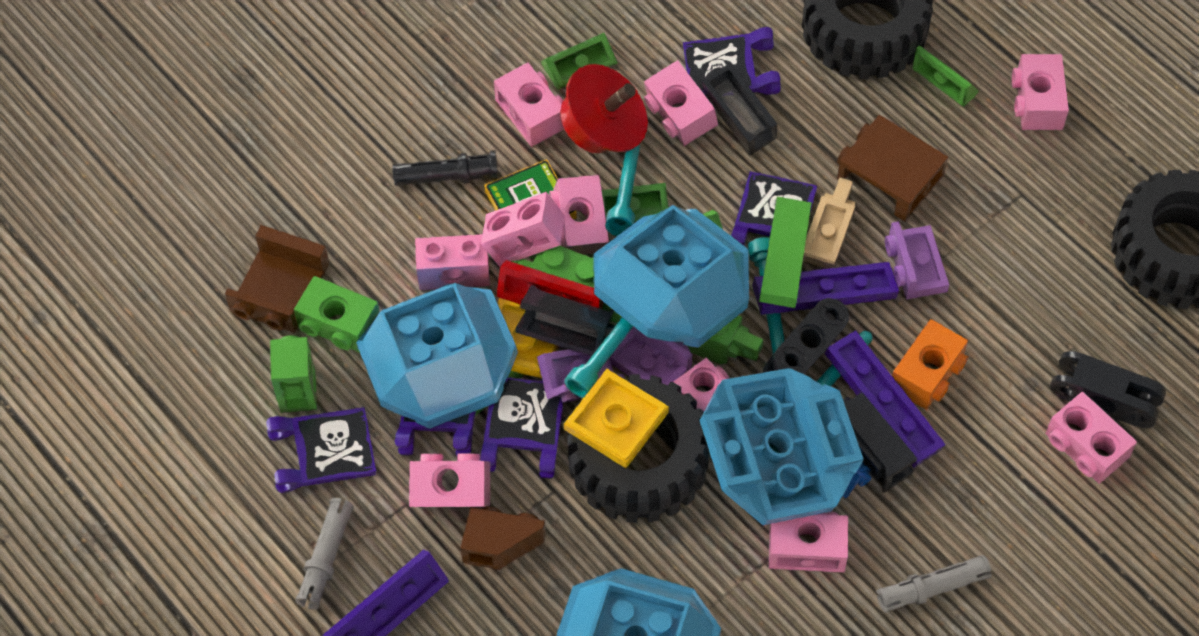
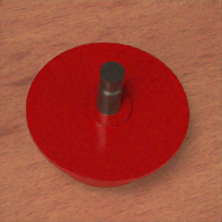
(603, 110)

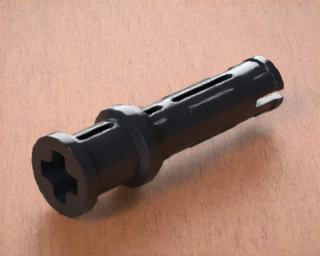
(461, 168)

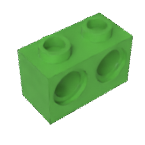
(293, 374)

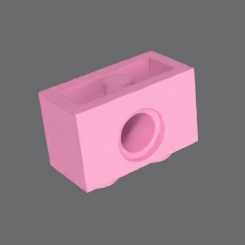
(1045, 75)
(676, 86)
(516, 92)
(584, 196)
(451, 261)
(427, 486)
(824, 555)

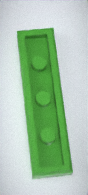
(785, 252)

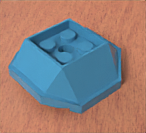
(674, 276)
(443, 378)
(806, 427)
(635, 606)

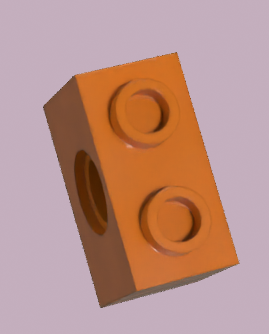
(933, 346)

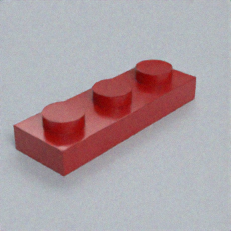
(517, 279)

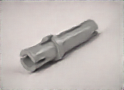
(319, 567)
(919, 588)

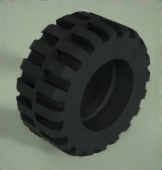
(866, 48)
(1140, 252)
(651, 490)

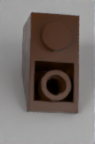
(499, 538)

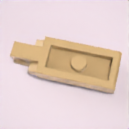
(830, 226)

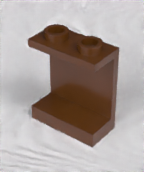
(894, 163)
(277, 279)

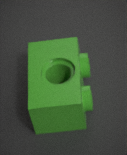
(327, 299)

